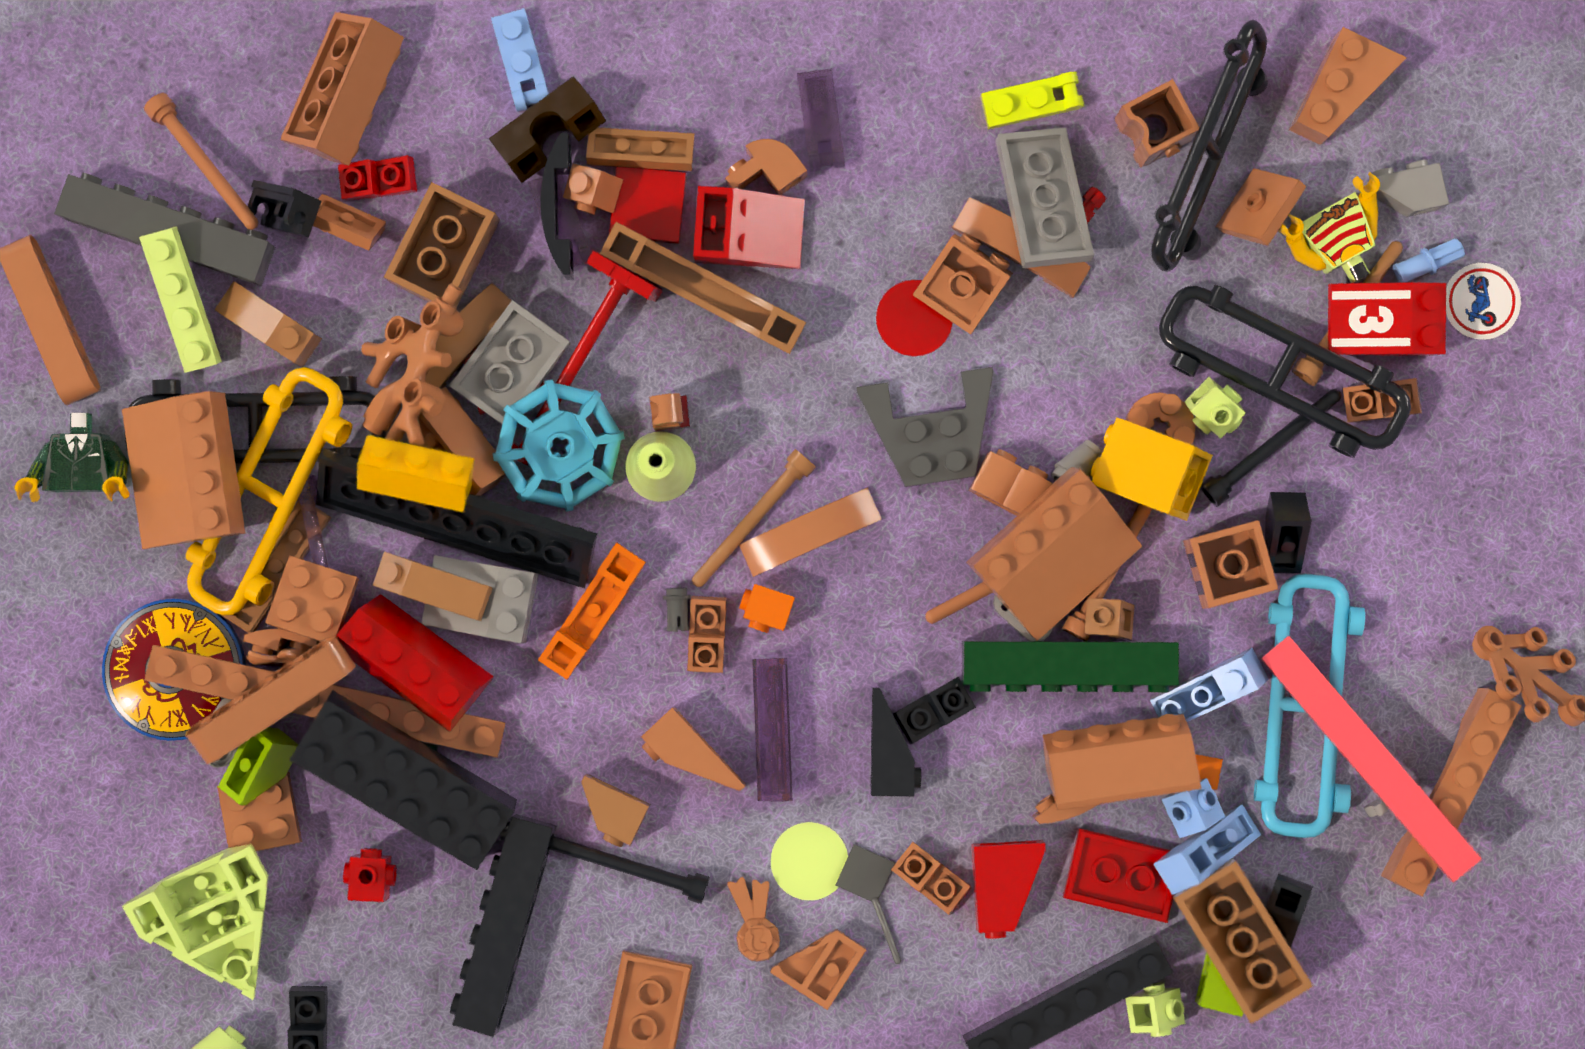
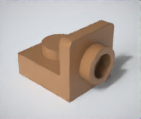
(1109, 618)

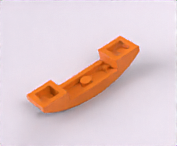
(592, 611)

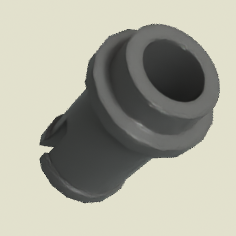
(677, 607)

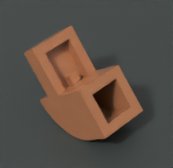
(773, 161)

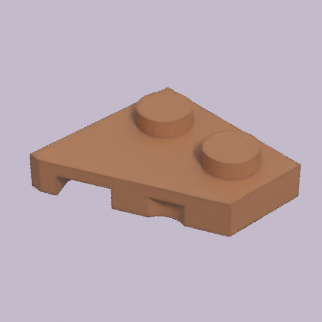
(821, 967)

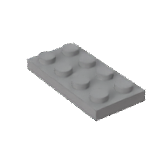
(1044, 198)

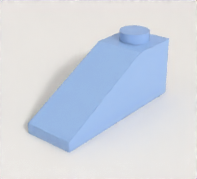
(1207, 851)

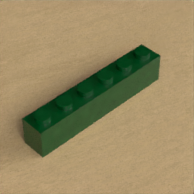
(1070, 664)

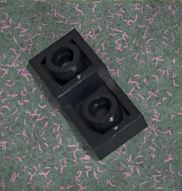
(934, 710)
(308, 1017)

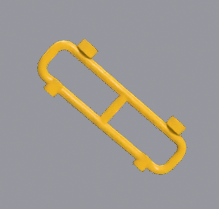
(330, 429)

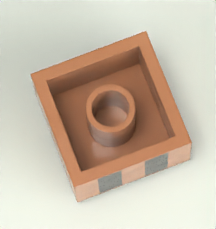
(1230, 564)

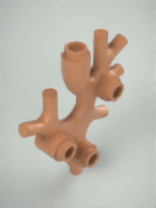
(411, 391)

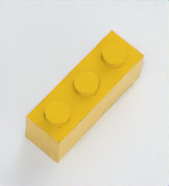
(415, 473)

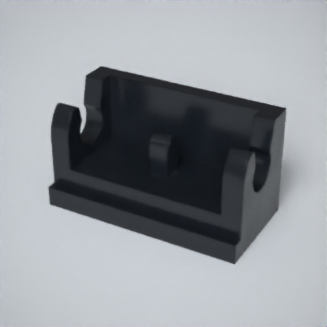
(285, 208)

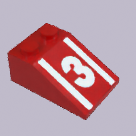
(1387, 319)

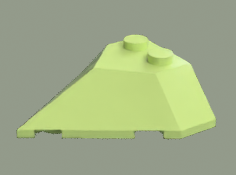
(209, 915)

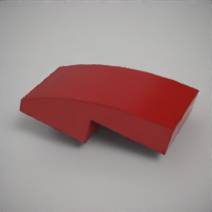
(377, 178)

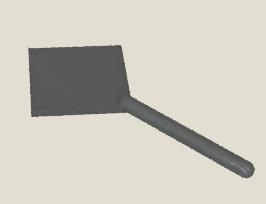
(866, 877)

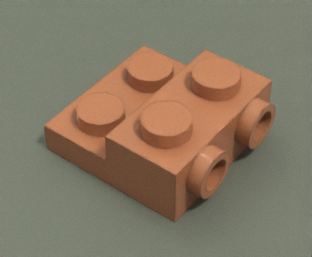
(963, 282)

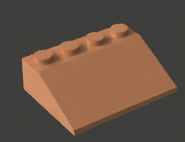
(183, 469)
(1055, 552)

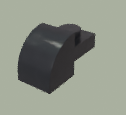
(1288, 905)

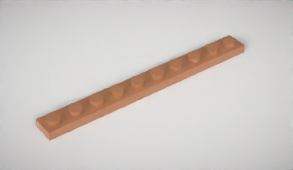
(231, 679)

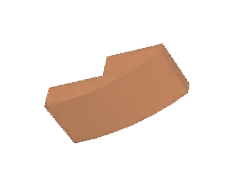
(1368, 405)
(706, 634)
(275, 639)
(1048, 811)
(931, 878)

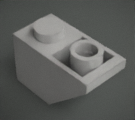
(1412, 190)

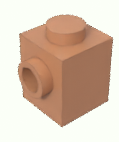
(592, 189)

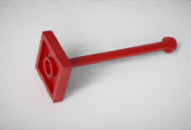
(621, 282)

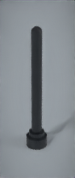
(1218, 488)
(691, 885)

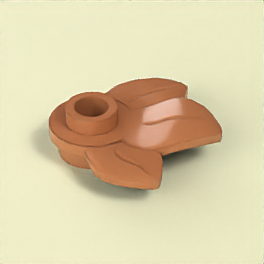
(281, 659)

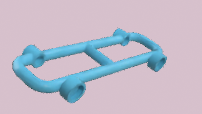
(1333, 796)

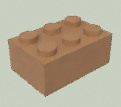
(441, 245)

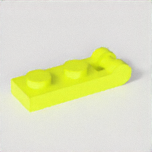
(1031, 100)

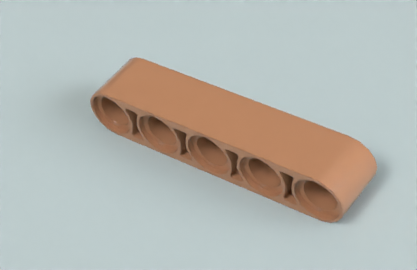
(48, 320)
(270, 699)

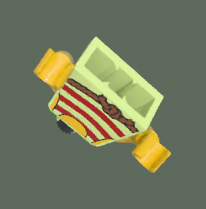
(1338, 233)

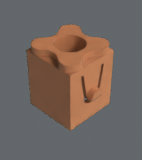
(1168, 106)

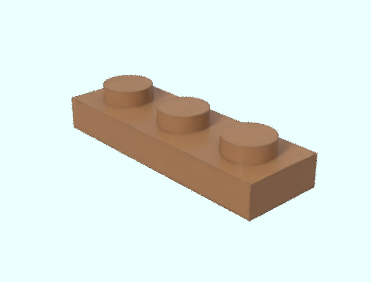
(640, 149)

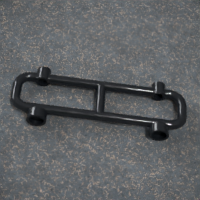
(1251, 82)
(170, 388)
(1347, 437)

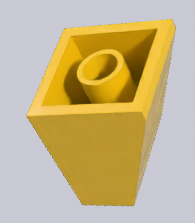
(1150, 468)

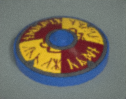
(172, 623)

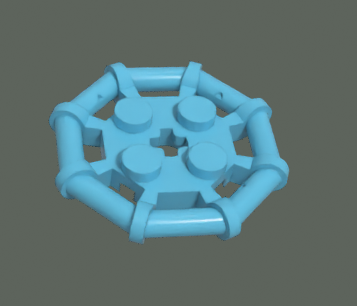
(539, 438)

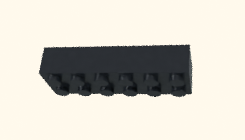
(404, 780)

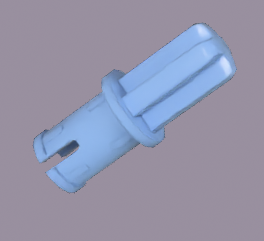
(1428, 261)

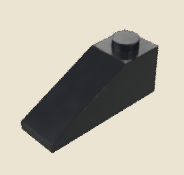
(891, 760)

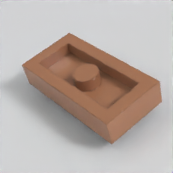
(348, 223)

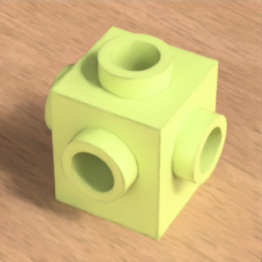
(1215, 408)
(1155, 1010)

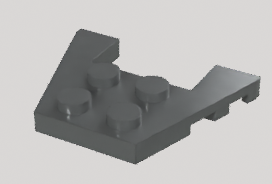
(933, 444)

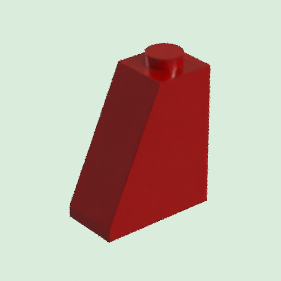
(1002, 883)

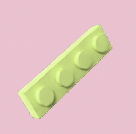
(180, 299)

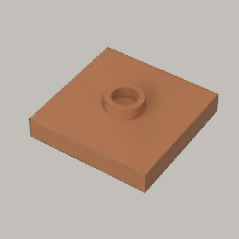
(1261, 206)

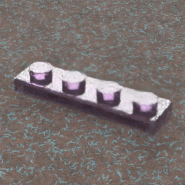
(772, 729)

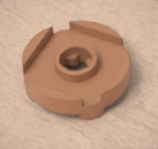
(1168, 409)

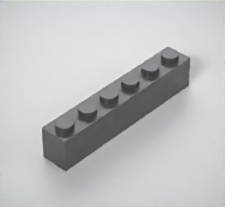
(130, 217)

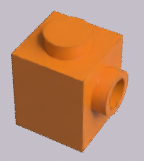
(766, 608)

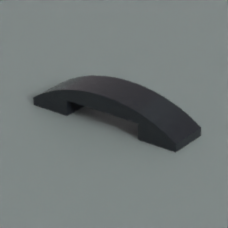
(558, 163)

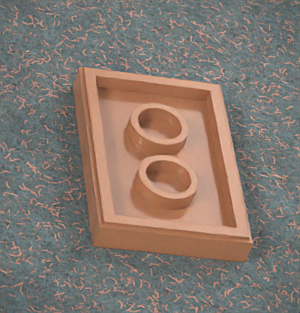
(647, 1003)

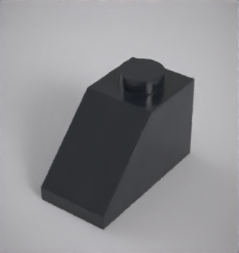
(1287, 530)

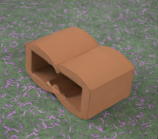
(1007, 483)

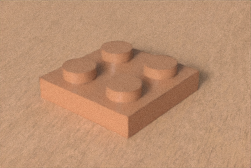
(311, 600)
(263, 822)

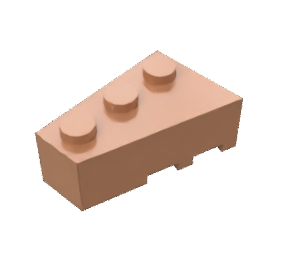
(1342, 83)

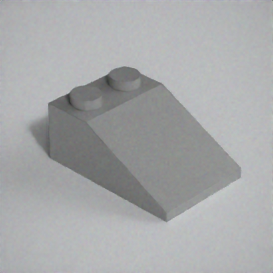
(507, 608)

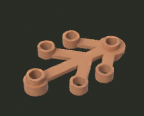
(1497, 648)

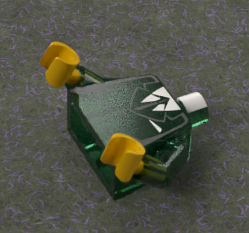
(77, 463)

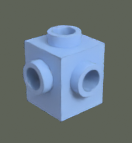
(1193, 809)

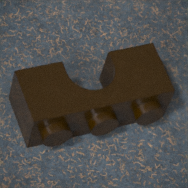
(564, 109)

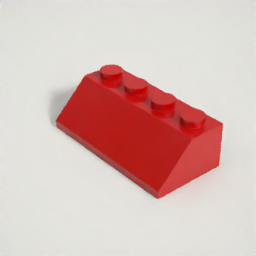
(413, 661)

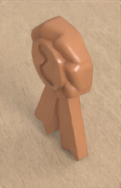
(757, 937)

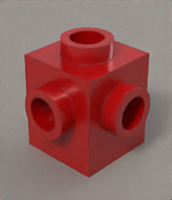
(360, 885)

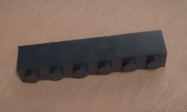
(503, 925)
(1074, 999)

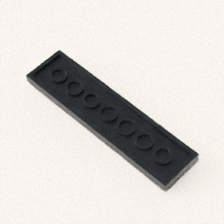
(482, 529)

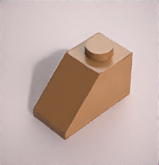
(614, 810)

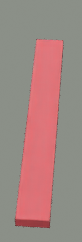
(1371, 759)

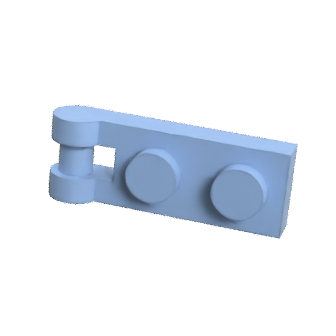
(520, 57)

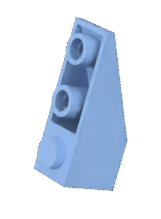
(1213, 687)

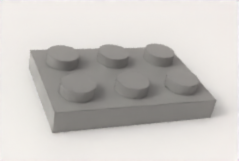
(509, 361)

